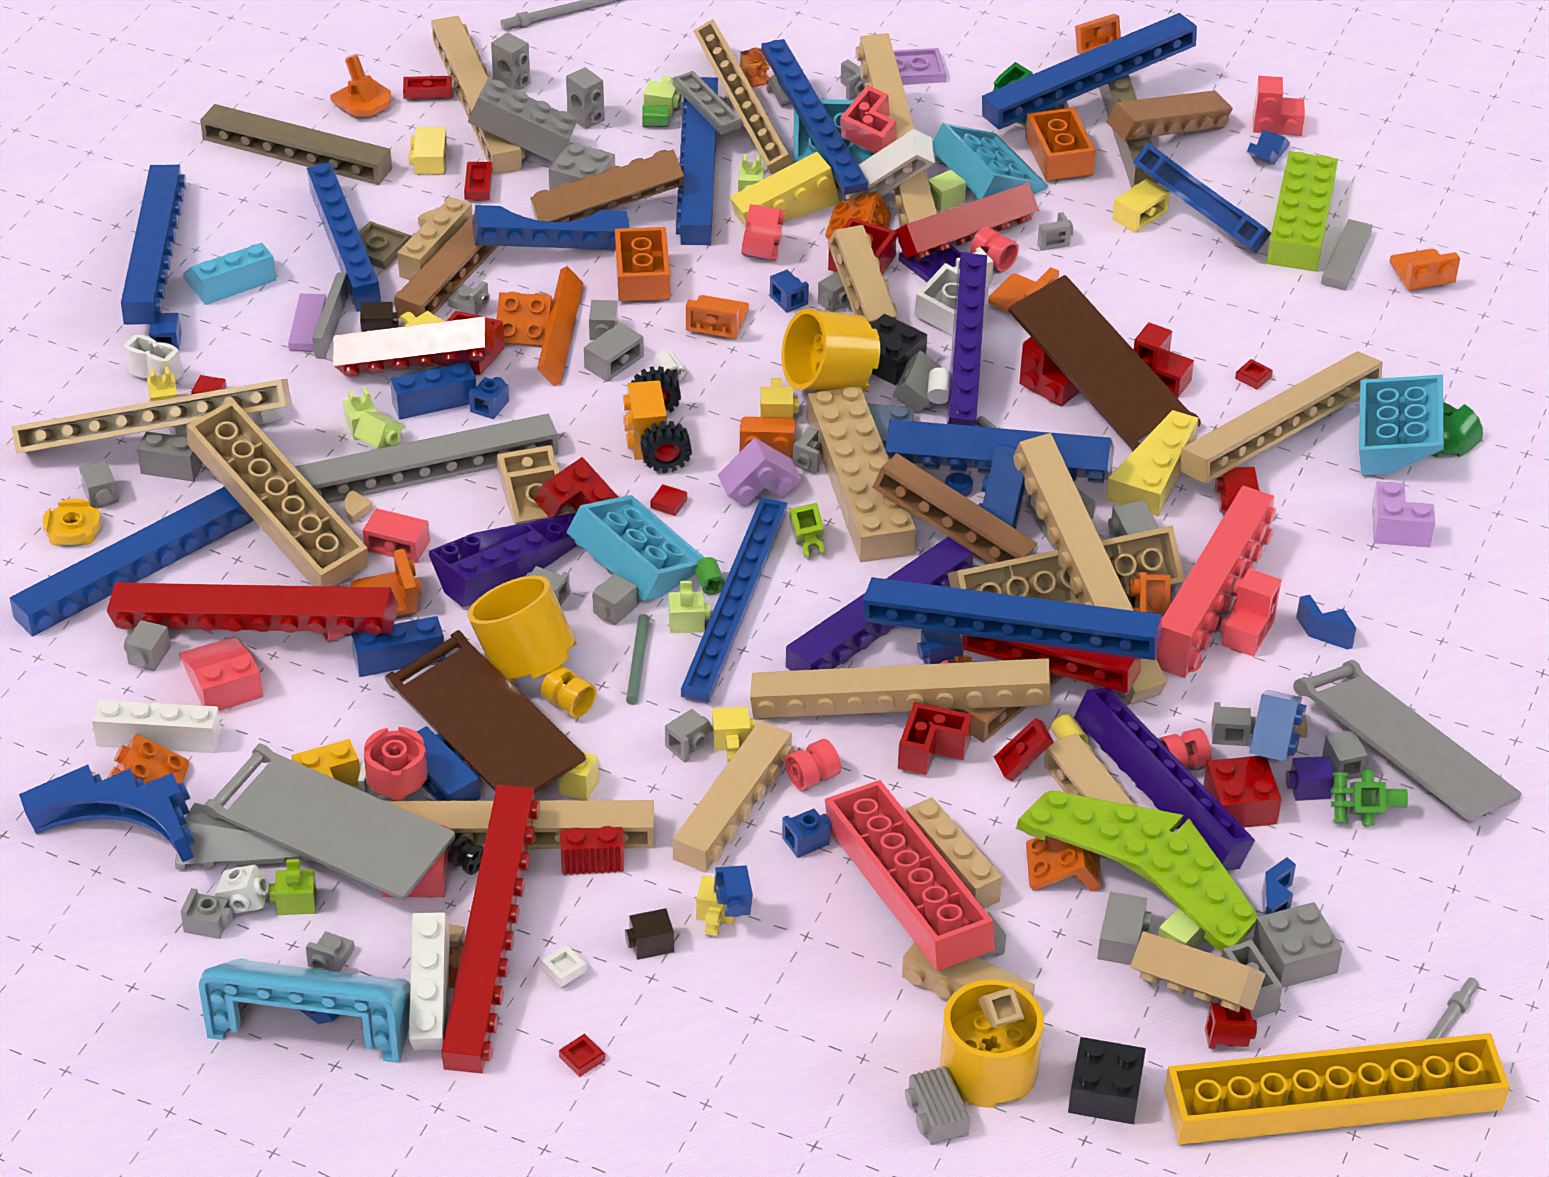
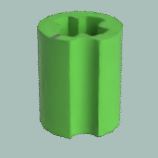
(654, 115)
(709, 576)

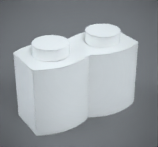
(145, 354)

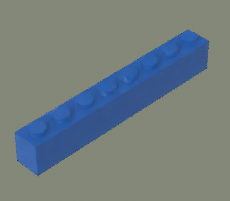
(343, 234)

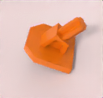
(363, 94)

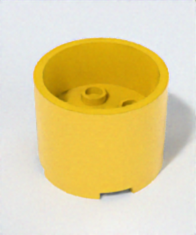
(829, 351)
(522, 627)
(988, 1061)

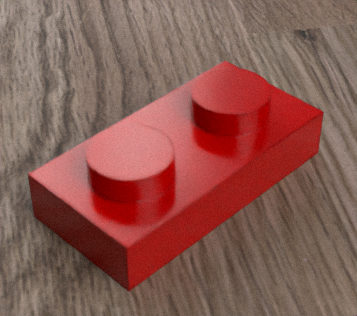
(427, 87)
(478, 181)
(1023, 749)

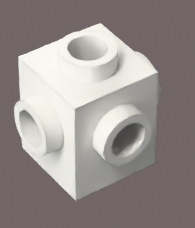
(244, 888)

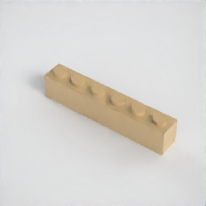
(732, 797)

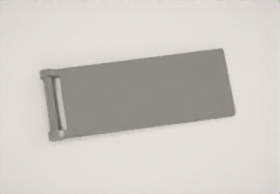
(1409, 741)
(332, 823)

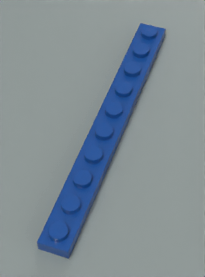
(814, 117)
(734, 600)

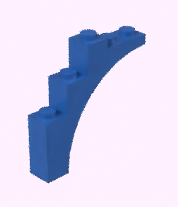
(121, 797)

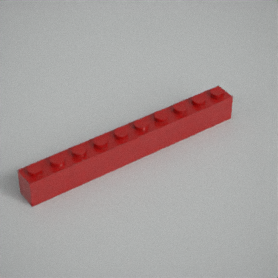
(254, 607)
(489, 930)

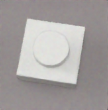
(563, 965)

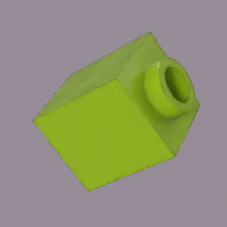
(807, 527)
(294, 890)

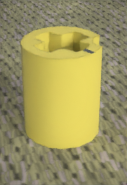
(1065, 726)

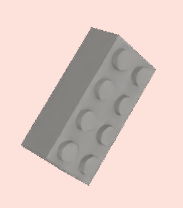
(522, 120)

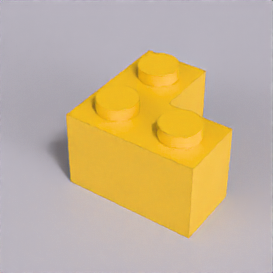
(334, 760)

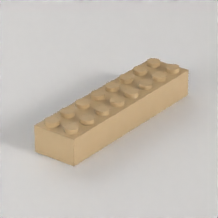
(853, 461)
(277, 496)
(1044, 577)

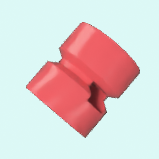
(998, 247)
(1190, 748)
(815, 764)

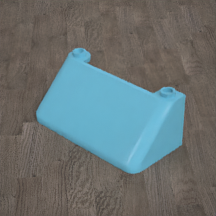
(378, 1000)

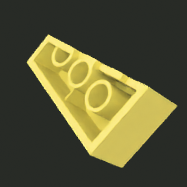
(796, 189)
(1154, 464)

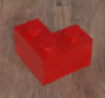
(1154, 347)
(1043, 375)
(571, 488)
(932, 732)

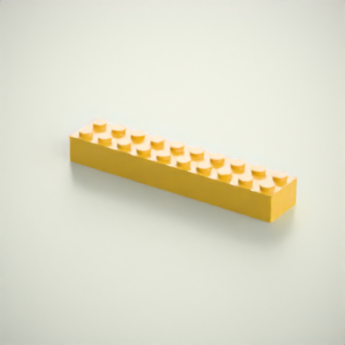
(1335, 1088)

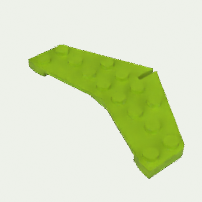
(1145, 844)

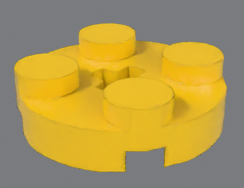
(62, 532)

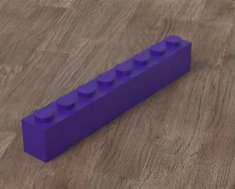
(967, 339)
(847, 633)
(1161, 774)

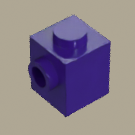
(1310, 778)

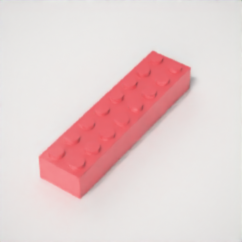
(1211, 583)
(910, 875)

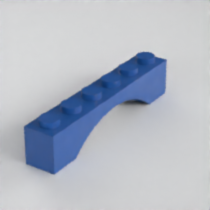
(1202, 198)
(502, 227)

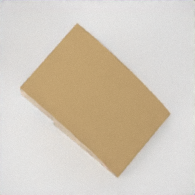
(521, 478)

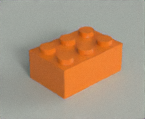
(1060, 144)
(642, 264)

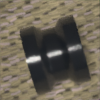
(466, 855)

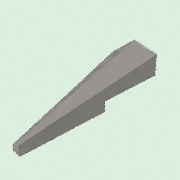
(225, 842)

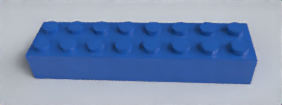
(970, 447)

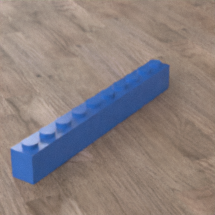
(1089, 70)
(698, 167)
(153, 245)
(127, 561)
(1013, 618)

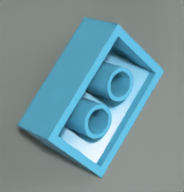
(231, 273)

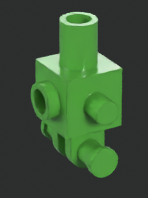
(1365, 797)

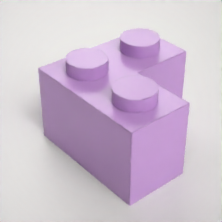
(758, 468)
(1400, 521)

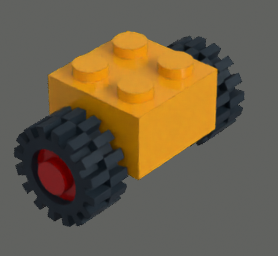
(646, 419)

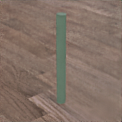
(637, 659)

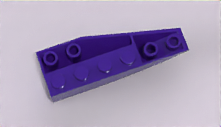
(498, 555)

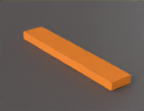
(560, 326)

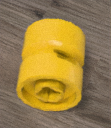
(568, 691)

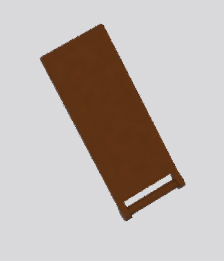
(1097, 360)
(485, 717)

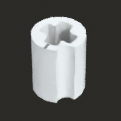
(669, 360)
(939, 385)

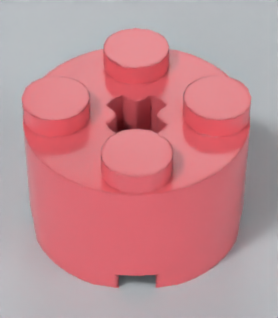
(762, 231)
(395, 762)

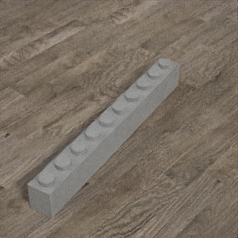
(427, 458)

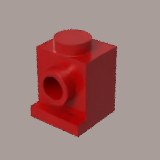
(1229, 1027)

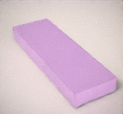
(305, 321)

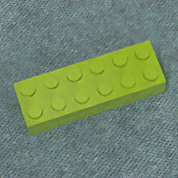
(1302, 211)

